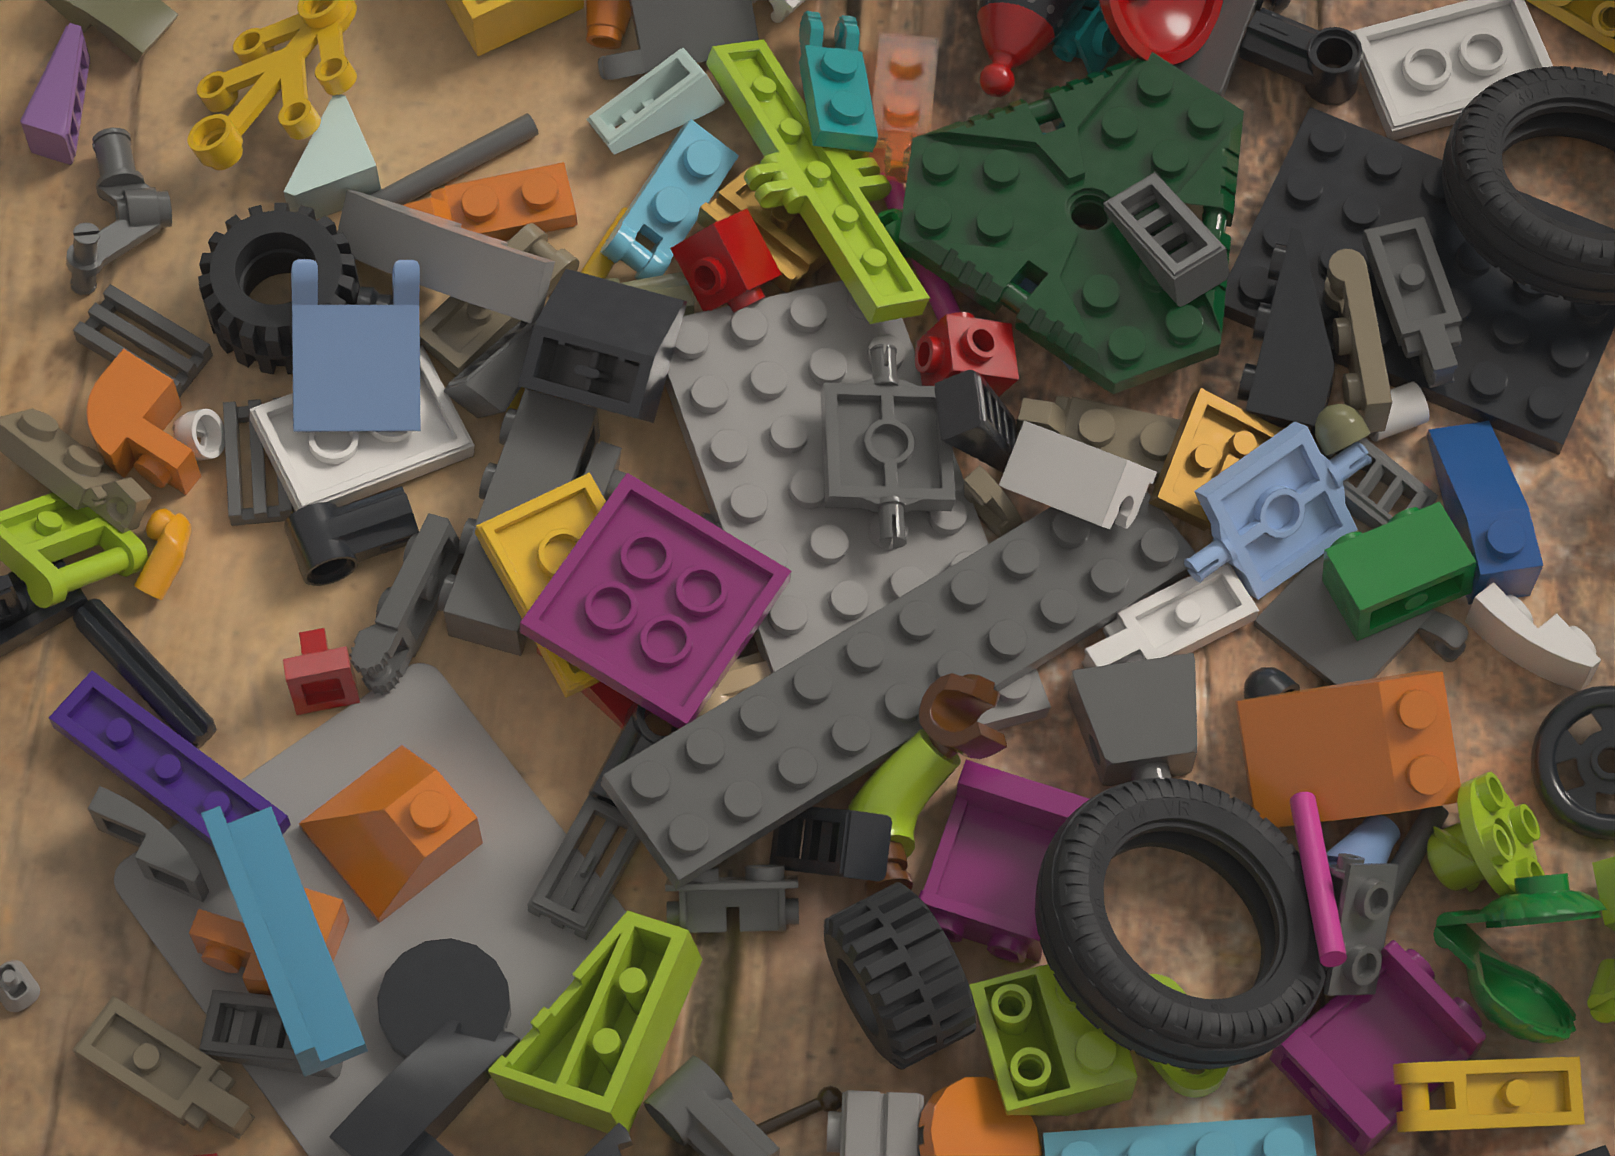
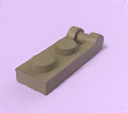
(463, 331)
(1358, 338)

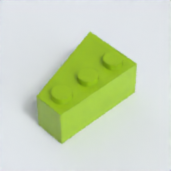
(607, 1030)

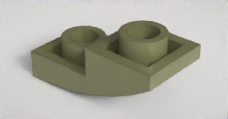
(127, 23)

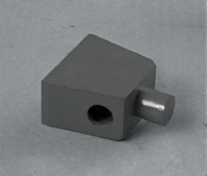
(1138, 717)

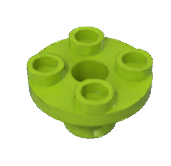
(1488, 842)

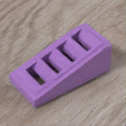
(56, 106)

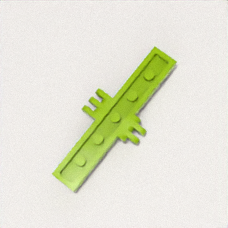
(819, 182)

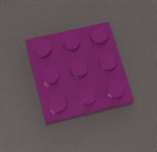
(655, 602)

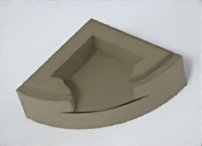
(991, 502)

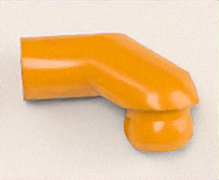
(167, 557)

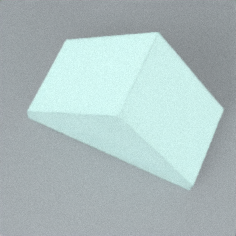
(333, 163)

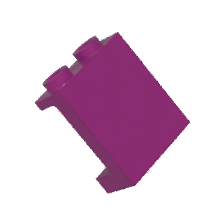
(992, 860)
(1349, 1046)

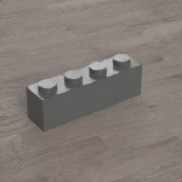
(543, 449)

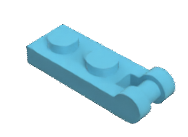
(670, 200)

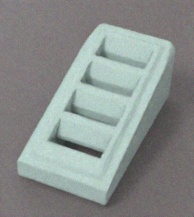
(656, 103)

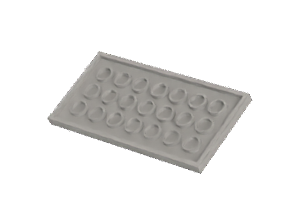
(753, 429)

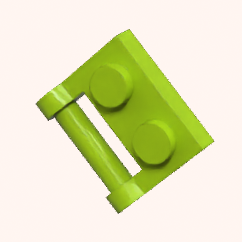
(51, 530)

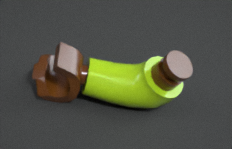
(926, 761)

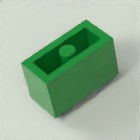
(1398, 570)

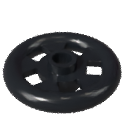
(1556, 745)

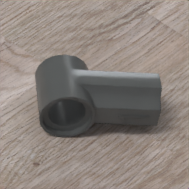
(699, 1111)

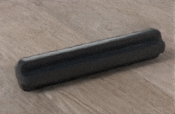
(144, 672)

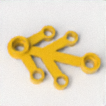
(218, 137)

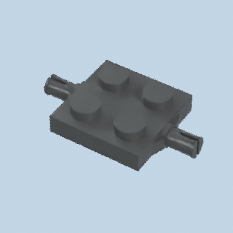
(885, 448)

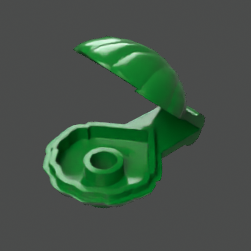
(1503, 991)

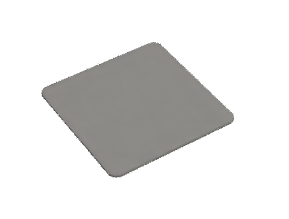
(473, 902)

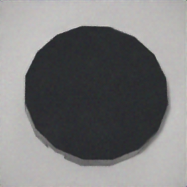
(440, 984)

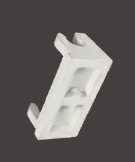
(1076, 477)

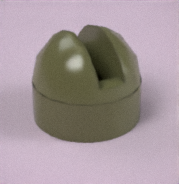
(1339, 427)

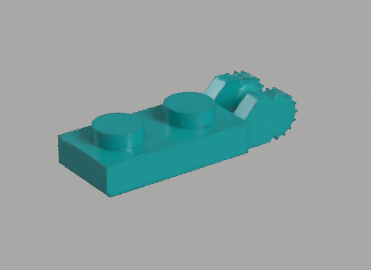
(836, 86)

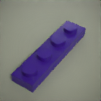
(154, 757)

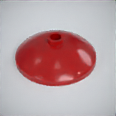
(1164, 27)

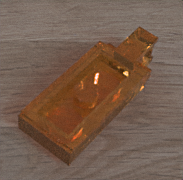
(903, 97)

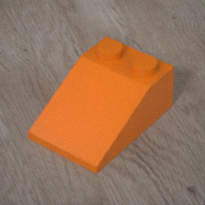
(1353, 746)

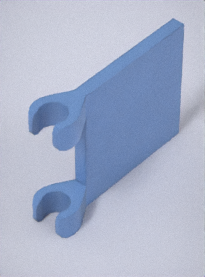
(356, 362)

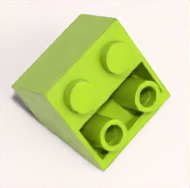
(1046, 1050)

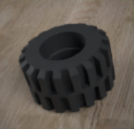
(260, 249)
(899, 975)

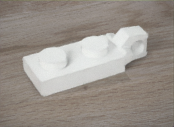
(1176, 620)

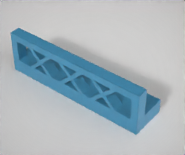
(286, 939)

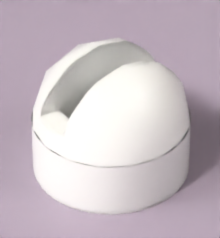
(202, 424)

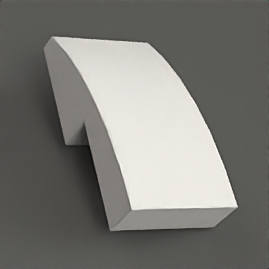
(1551, 651)

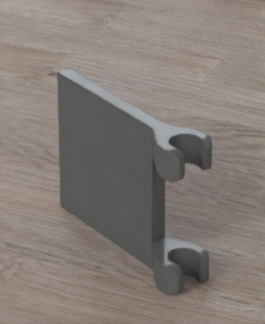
(677, 24)
(1315, 633)

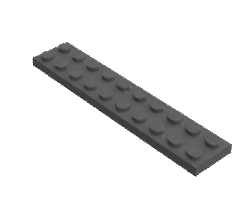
(861, 691)

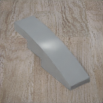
(449, 257)

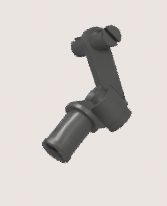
(138, 211)

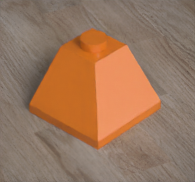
(393, 831)

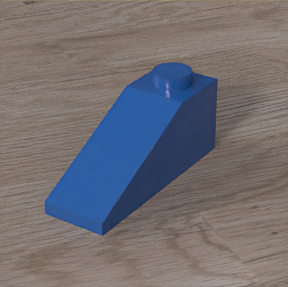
(1486, 507)

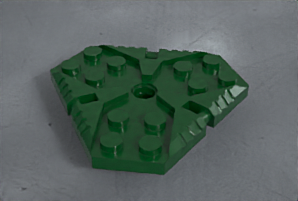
(1005, 204)

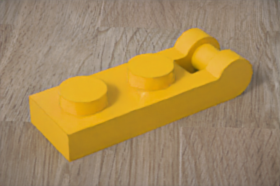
(1491, 1094)

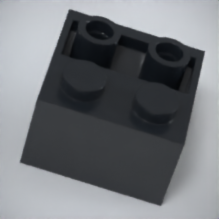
(603, 345)

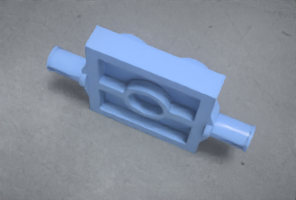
(1276, 510)

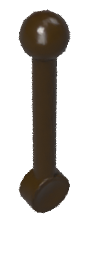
(827, 1099)

